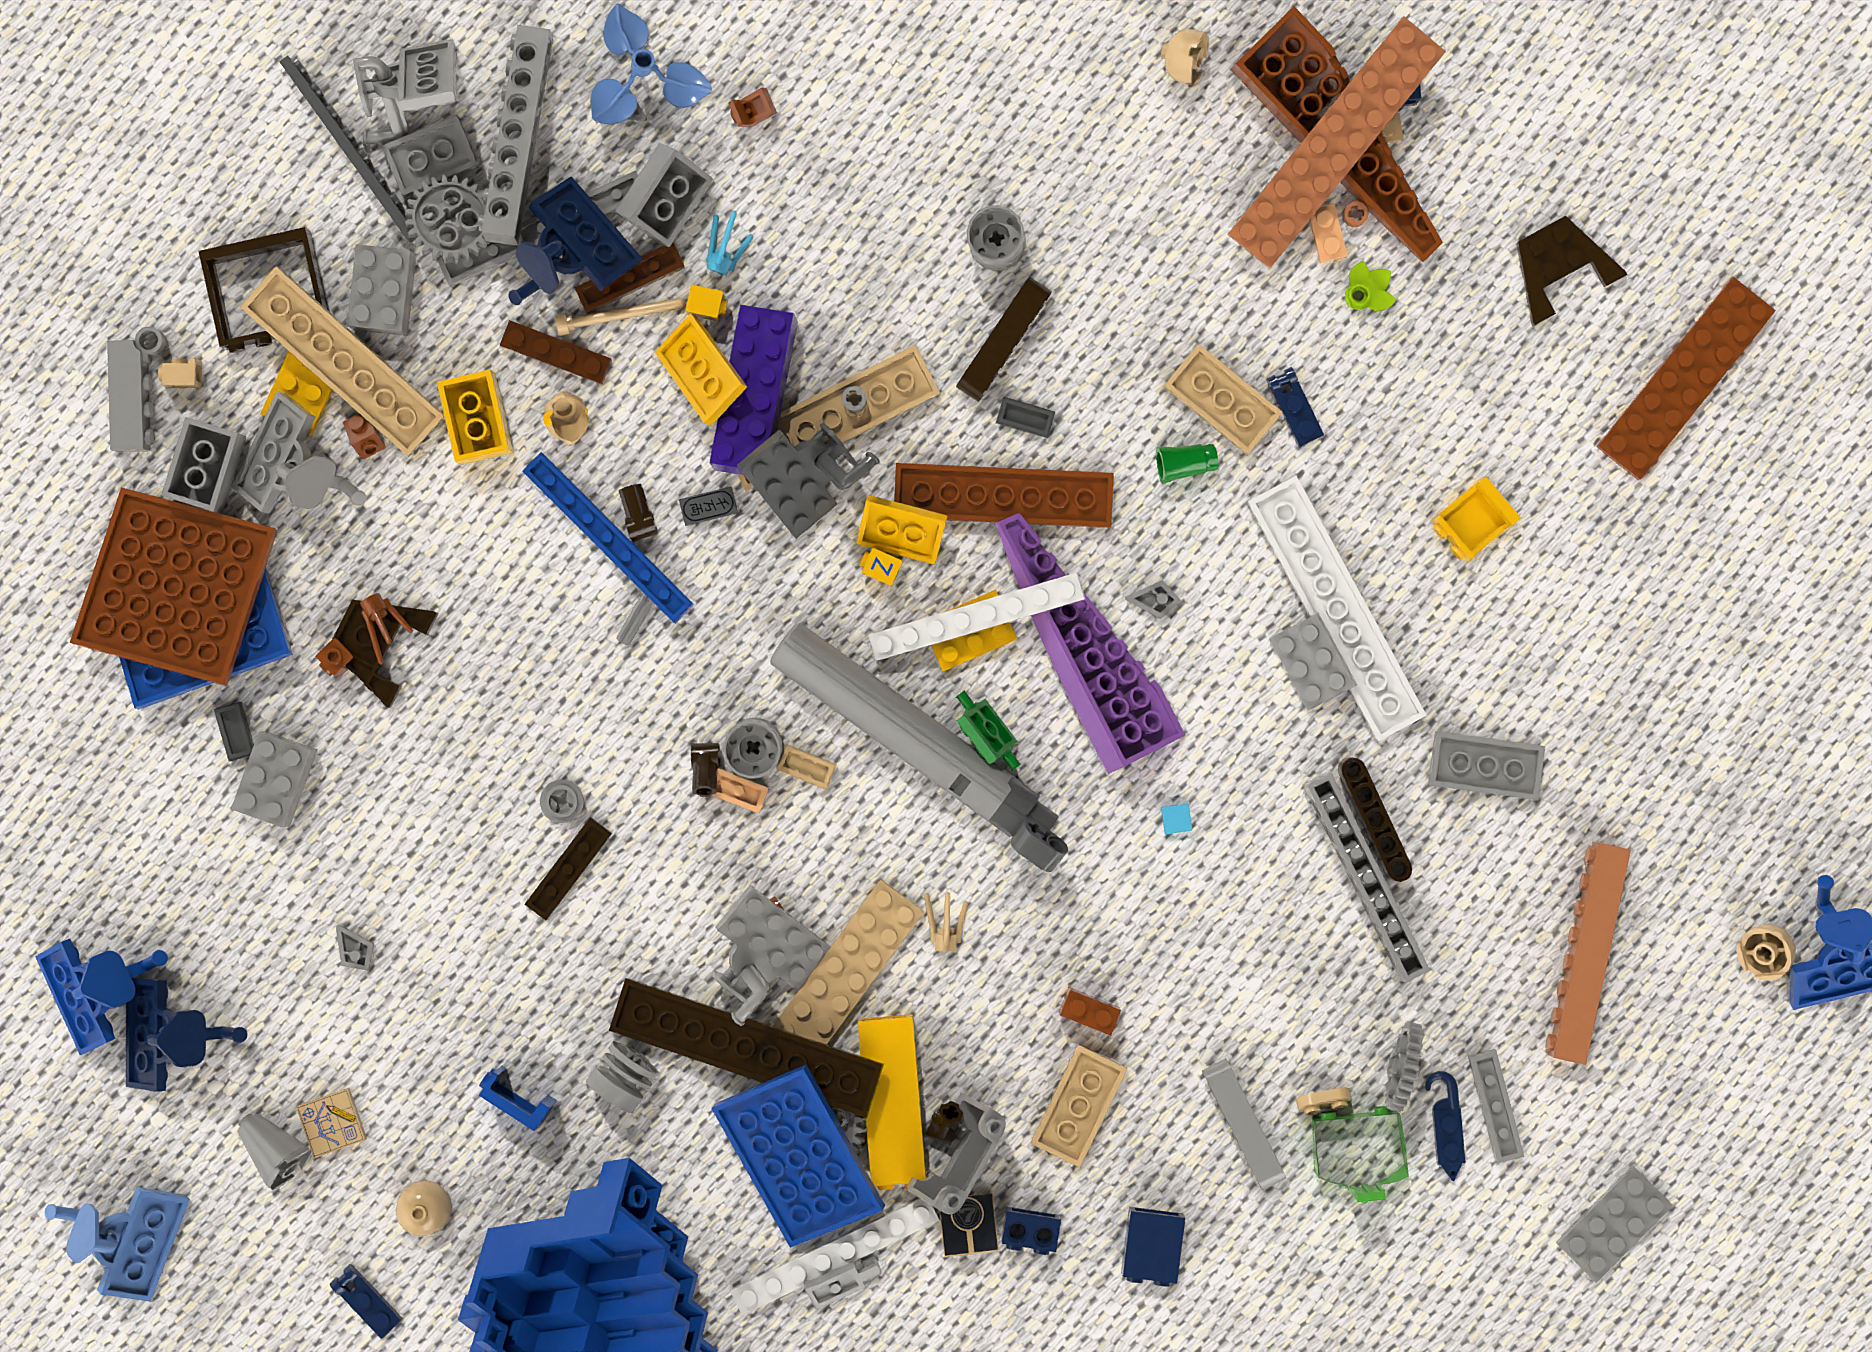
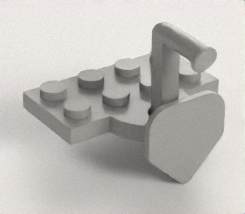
(418, 80)
(284, 463)
(764, 947)

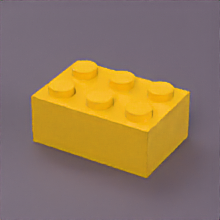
(475, 417)

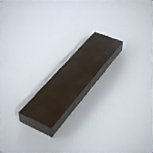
(568, 868)

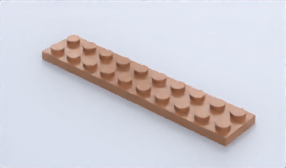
(1336, 142)

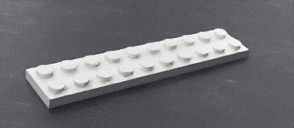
(1329, 590)

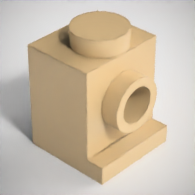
(181, 373)

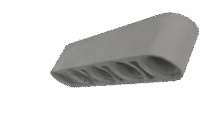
(1244, 1124)

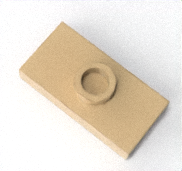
(806, 766)

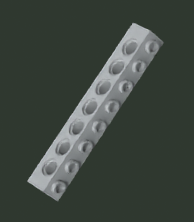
(508, 227)
(1366, 877)

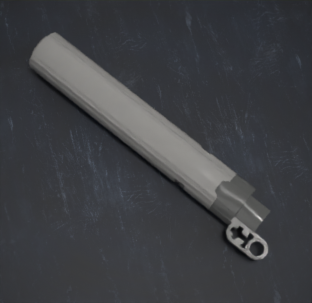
(922, 743)

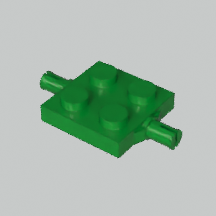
(987, 731)

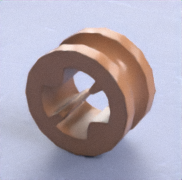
(1350, 221)

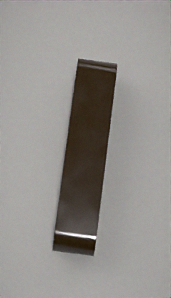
(1003, 339)
(1385, 827)

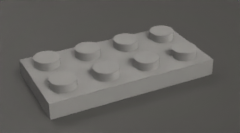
(1486, 765)
(1614, 1224)

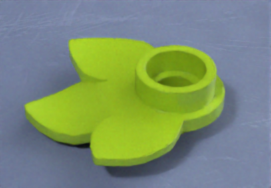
(1372, 287)

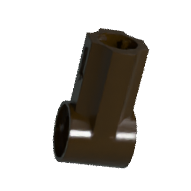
(638, 517)
(704, 764)
(945, 1123)

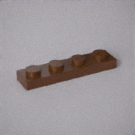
(652, 268)
(555, 352)

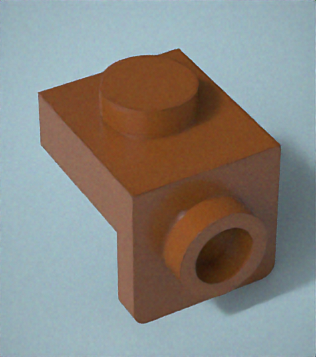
(752, 108)
(363, 436)
(334, 658)

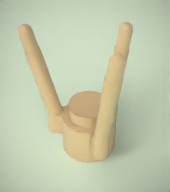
(945, 938)

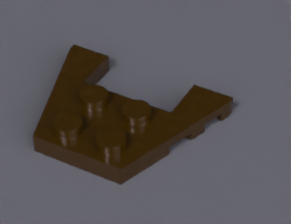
(1555, 254)
(356, 638)

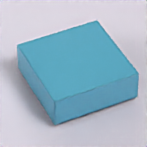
(1176, 818)

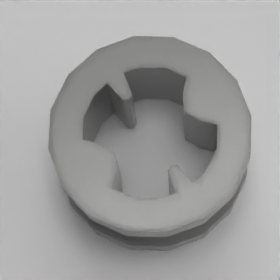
(848, 405)

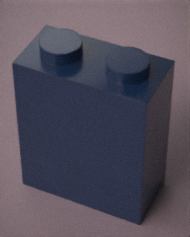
(1152, 1246)

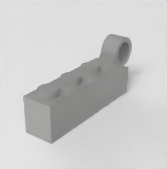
(129, 391)

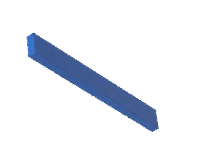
(608, 538)

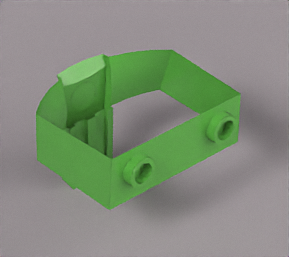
(1366, 1192)

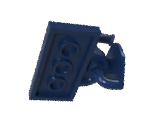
(579, 234)
(161, 1036)

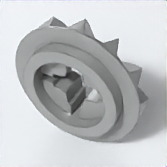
(550, 806)

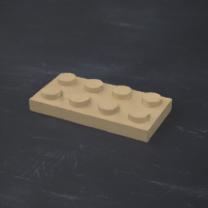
(1223, 399)
(1078, 1105)

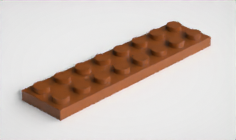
(1685, 378)
(999, 493)

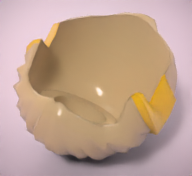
(566, 417)

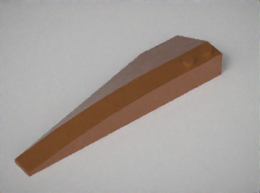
(1298, 81)

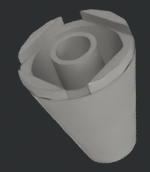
(272, 1150)

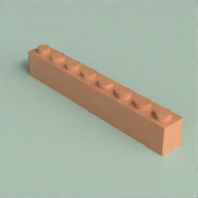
(1588, 952)

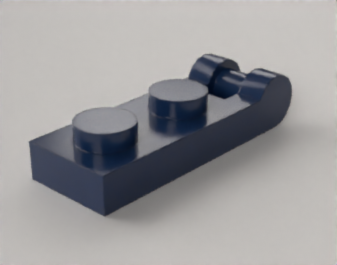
(1295, 408)
(366, 1301)

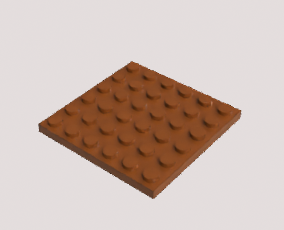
(173, 586)

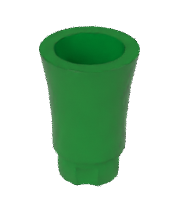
(1185, 461)

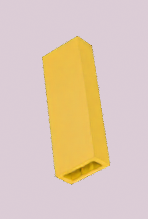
(895, 1112)

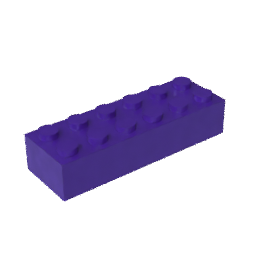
(762, 359)

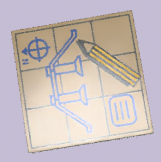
(331, 1122)

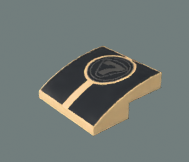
(971, 1228)

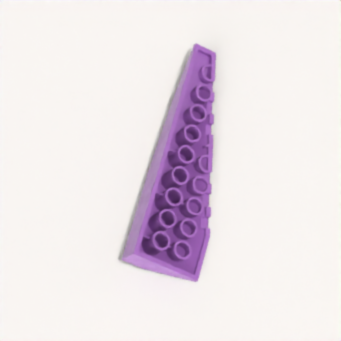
(1105, 684)

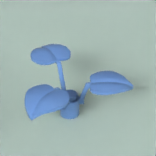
(628, 32)

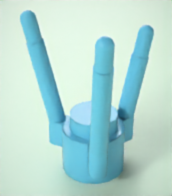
(720, 260)

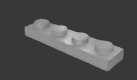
(1496, 1106)

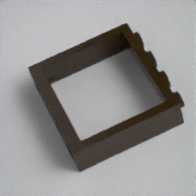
(248, 248)

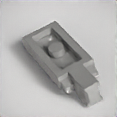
(842, 1281)

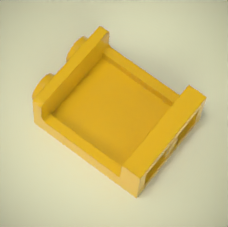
(1475, 519)

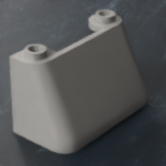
(982, 1135)

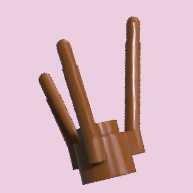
(375, 610)

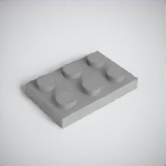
(430, 154)
(1313, 661)

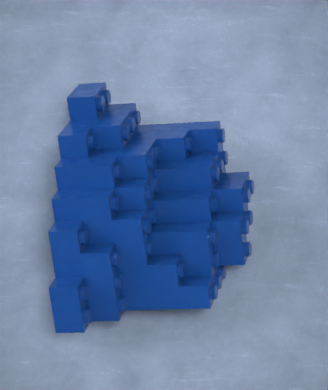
(589, 1279)

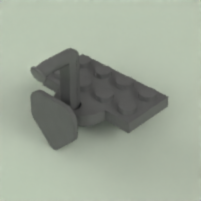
(796, 477)

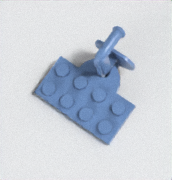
(137, 1244)

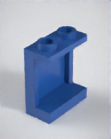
(513, 1103)

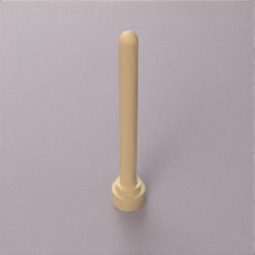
(567, 323)

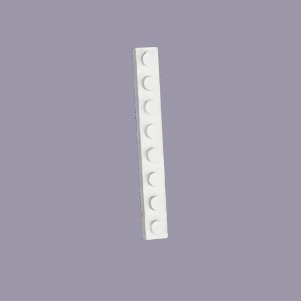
(977, 616)
(834, 1255)

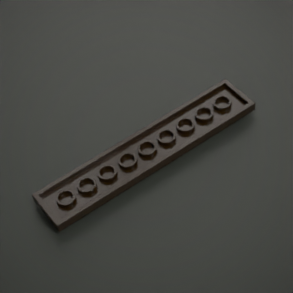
(746, 1050)

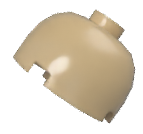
(1185, 54)
(1766, 951)
(423, 1208)

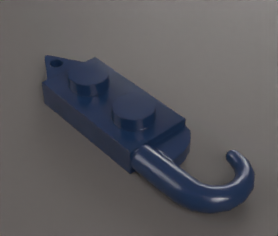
(1448, 1126)

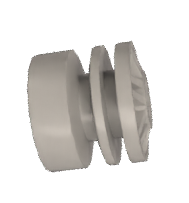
(996, 222)
(749, 763)
(619, 1082)

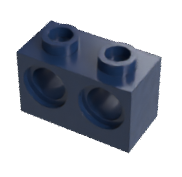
(1032, 1222)

